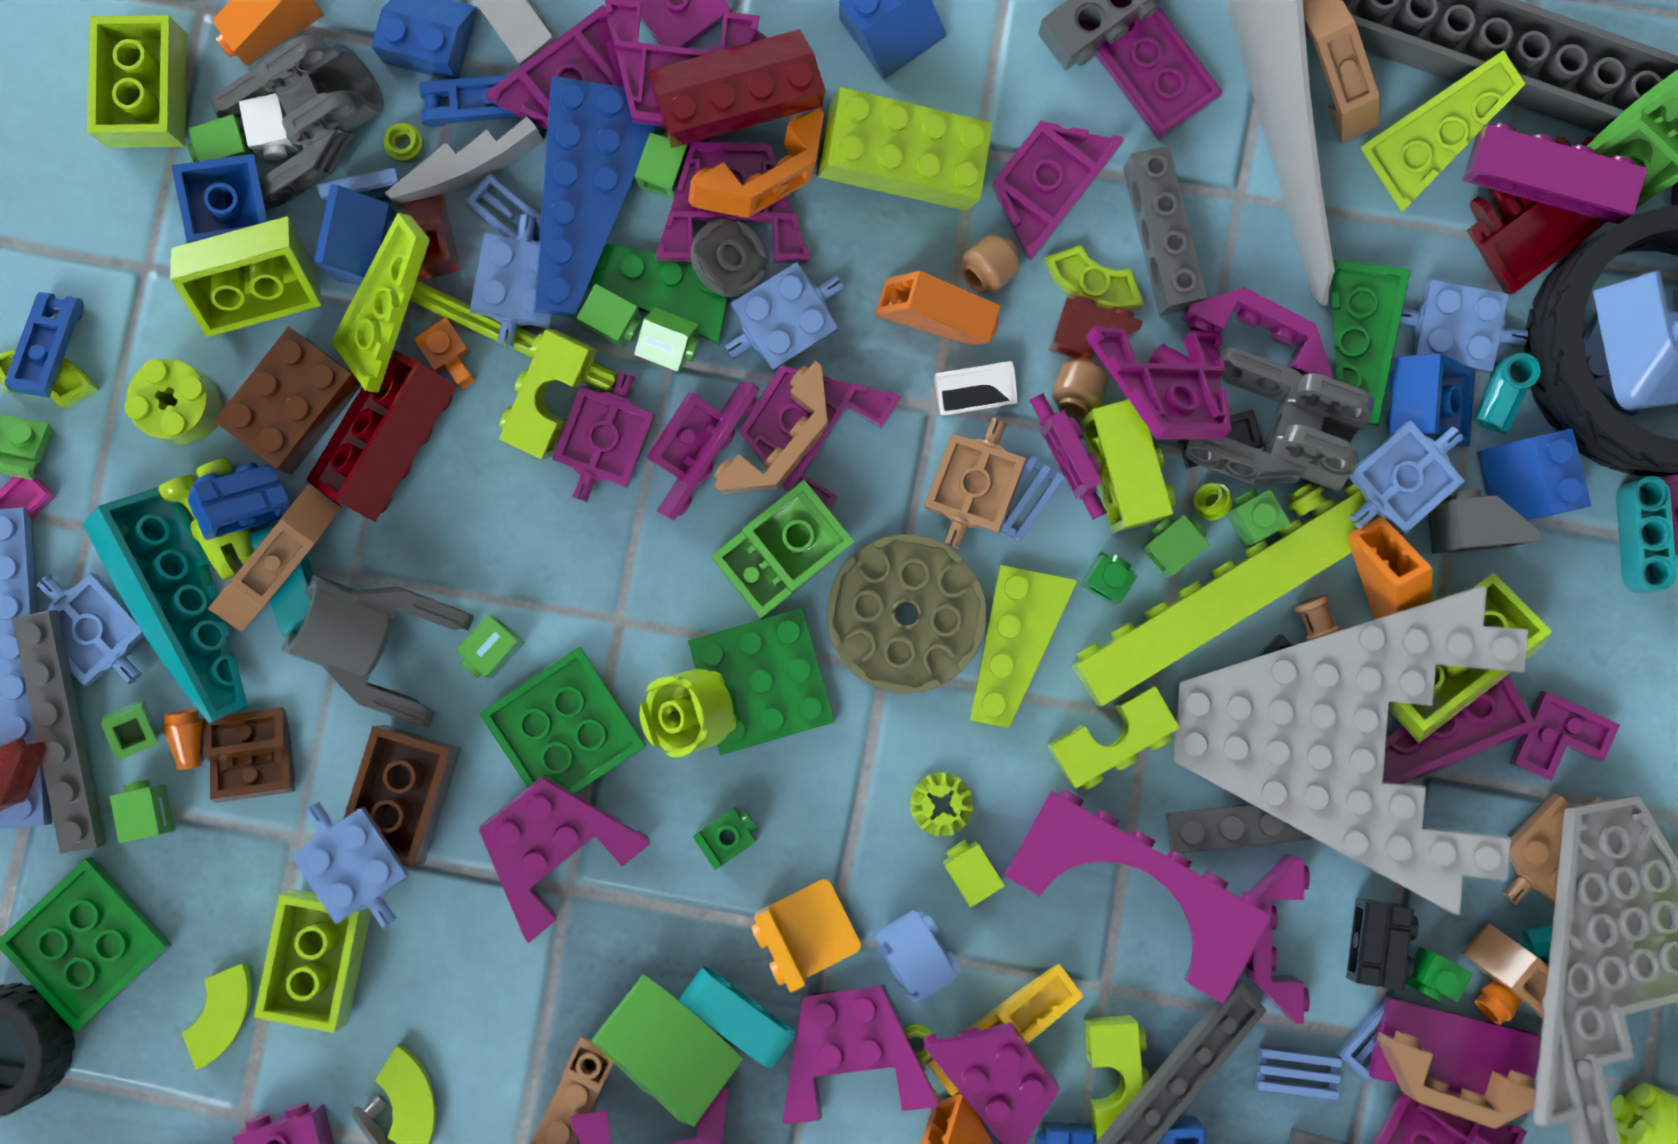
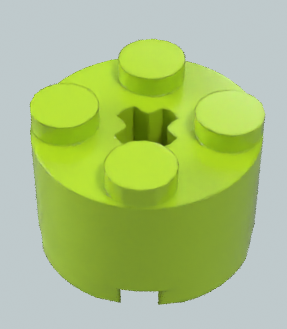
(152, 399)
(687, 712)
(1646, 1116)

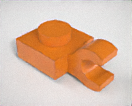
(444, 350)

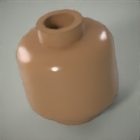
(990, 264)
(1079, 387)

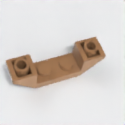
(1344, 67)
(743, 477)
(275, 558)
(1510, 965)
(576, 1093)
(1503, 1101)

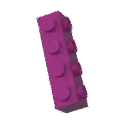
(1555, 173)

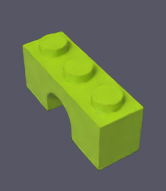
(529, 421)
(1145, 724)
(1115, 1044)

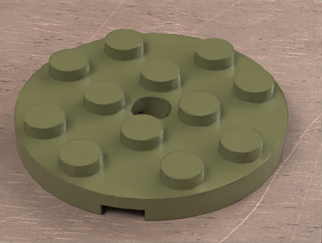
(912, 572)

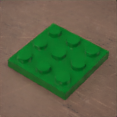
(769, 677)
(563, 725)
(83, 944)

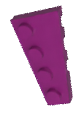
(1483, 724)

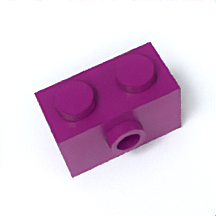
(297, 1126)

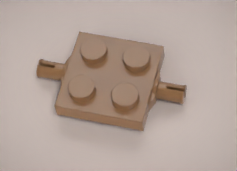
(975, 483)
(1537, 850)

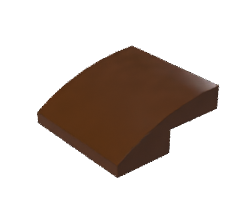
(249, 755)

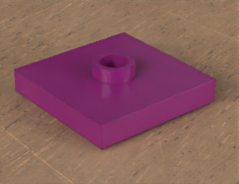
(681, 21)

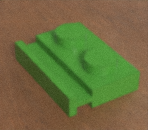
(22, 445)

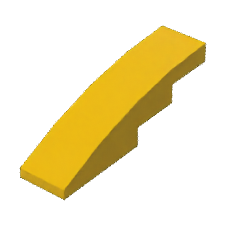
(1029, 1010)

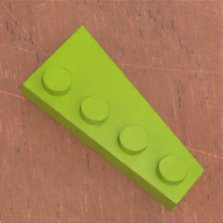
(1431, 136)
(378, 308)
(1018, 631)

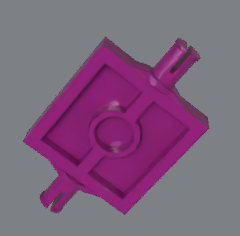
(603, 437)
(1077, 466)

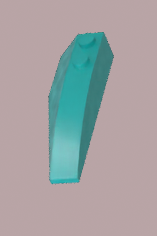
(168, 592)

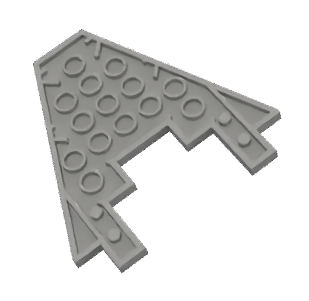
(1309, 738)
(1607, 958)

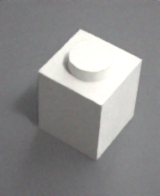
(264, 127)

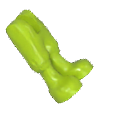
(215, 549)

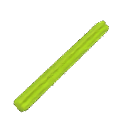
(460, 313)

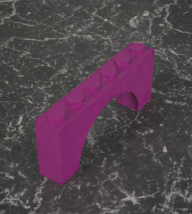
(1220, 923)

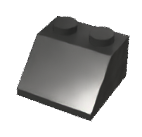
(1477, 523)

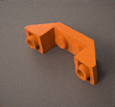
(722, 192)

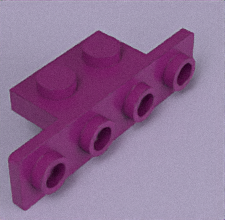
(693, 442)

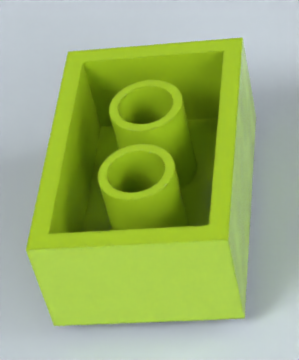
(137, 81)
(245, 276)
(1130, 467)
(311, 964)

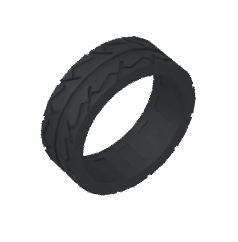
(1565, 384)

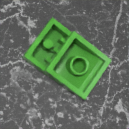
(1648, 136)
(782, 549)
(667, 1050)

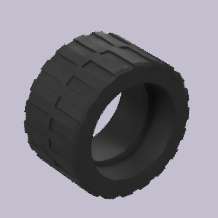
(46, 1042)

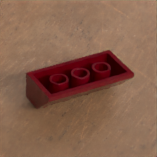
(737, 88)
(381, 436)

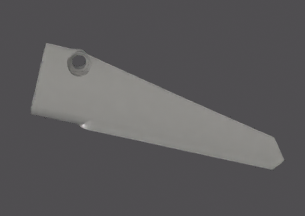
(1276, 65)

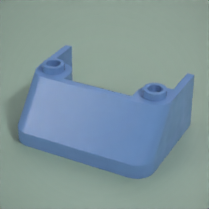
(1640, 341)

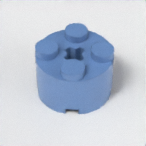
(915, 956)

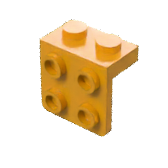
(805, 933)

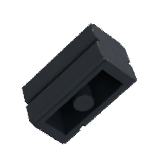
(1381, 944)

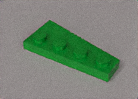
(661, 284)
(1366, 325)

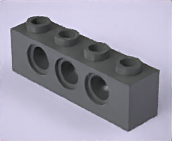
(1075, 45)
(1164, 230)

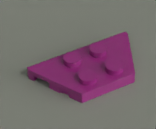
(579, 54)
(1049, 179)
(997, 1078)

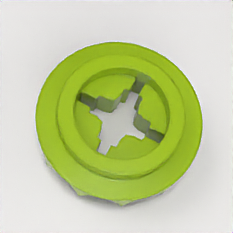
(939, 785)

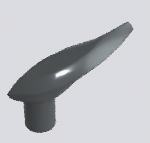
(366, 1121)

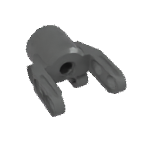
(324, 97)
(1307, 435)
(350, 631)

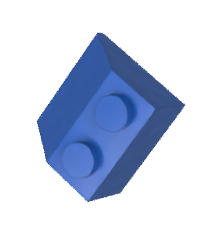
(891, 30)
(425, 35)
(219, 196)
(351, 233)
(1433, 395)
(1537, 475)

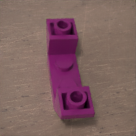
(1256, 310)
(1283, 882)

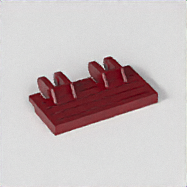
(1528, 237)

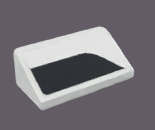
(976, 388)

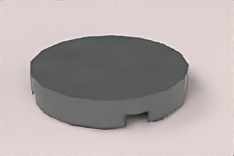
(728, 257)

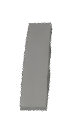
(451, 172)

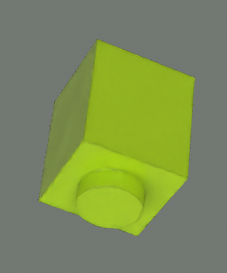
(972, 872)

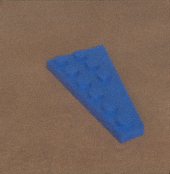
(586, 177)

